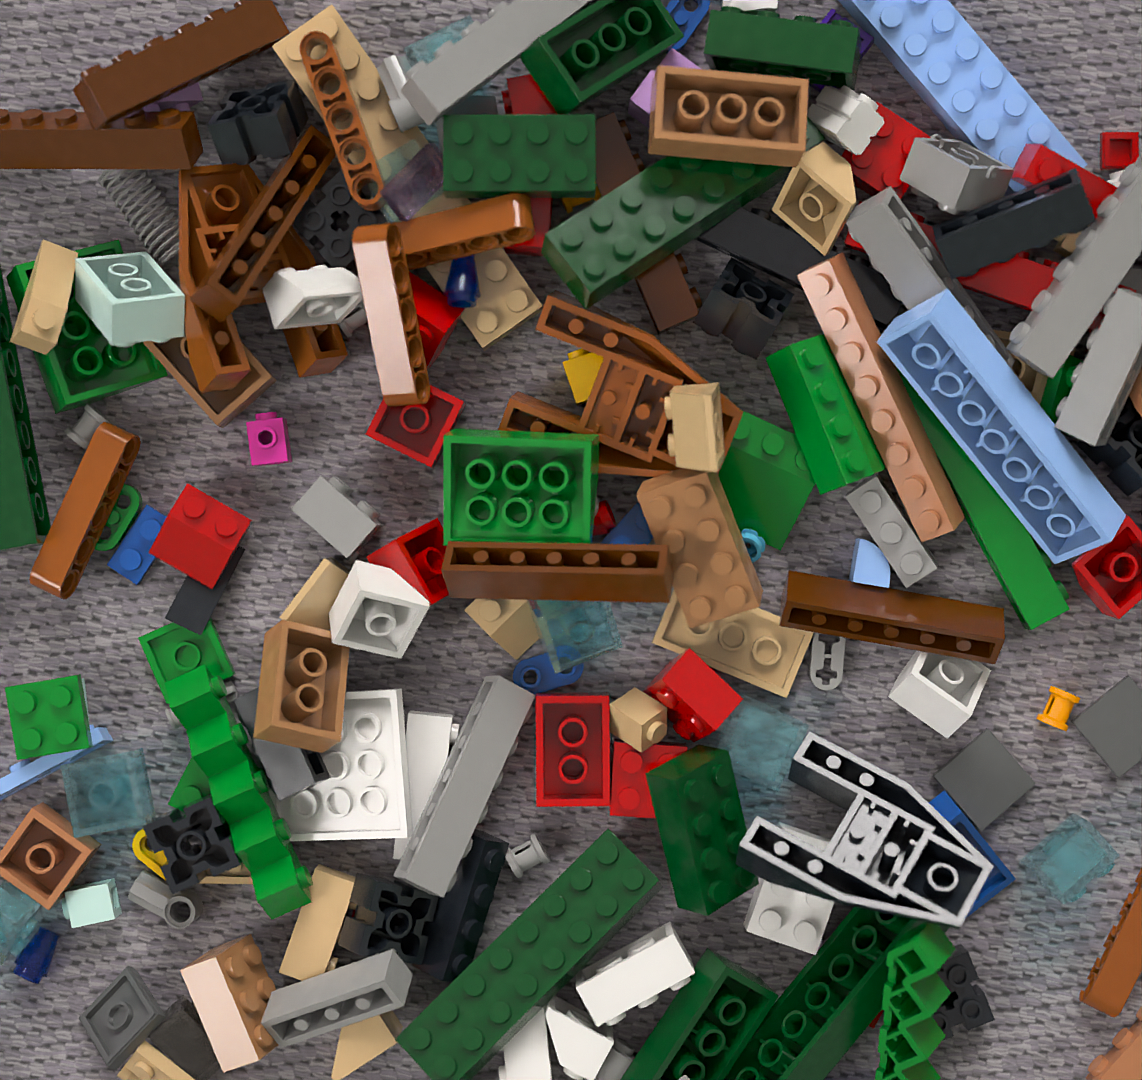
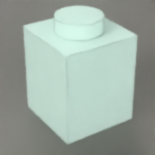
(91, 903)

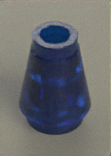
(462, 283)
(37, 955)

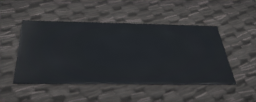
(197, 602)

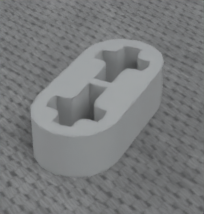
(836, 661)

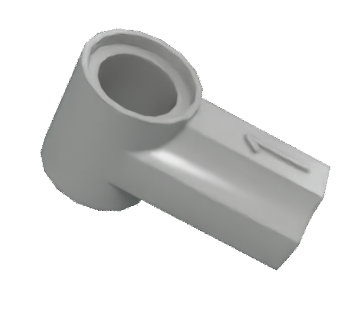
(393, 77)
(156, 896)

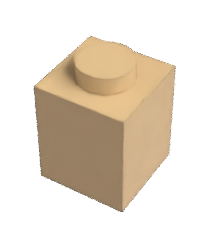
(638, 719)

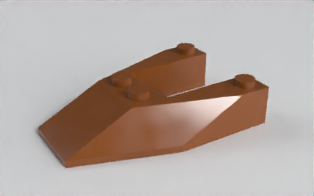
(210, 209)
(626, 396)

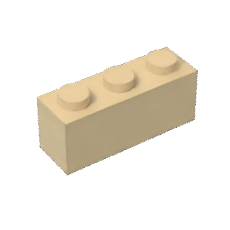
(319, 925)

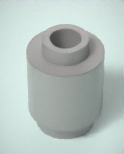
(617, 1061)

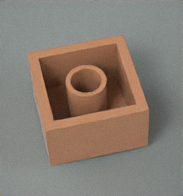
(45, 856)

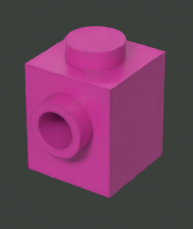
(268, 440)

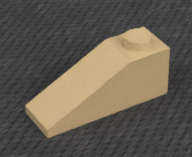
(45, 298)

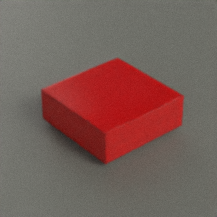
(1118, 150)

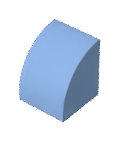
(869, 565)

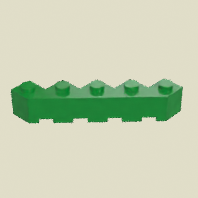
(239, 791)
(909, 1002)

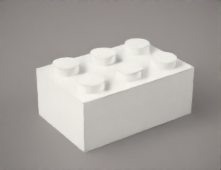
(789, 914)
(634, 975)

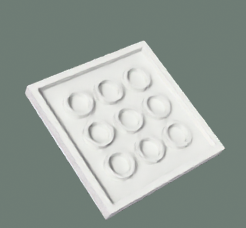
(368, 777)

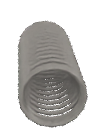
(114, 181)

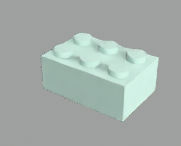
(129, 298)

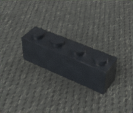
(1014, 224)
(463, 909)

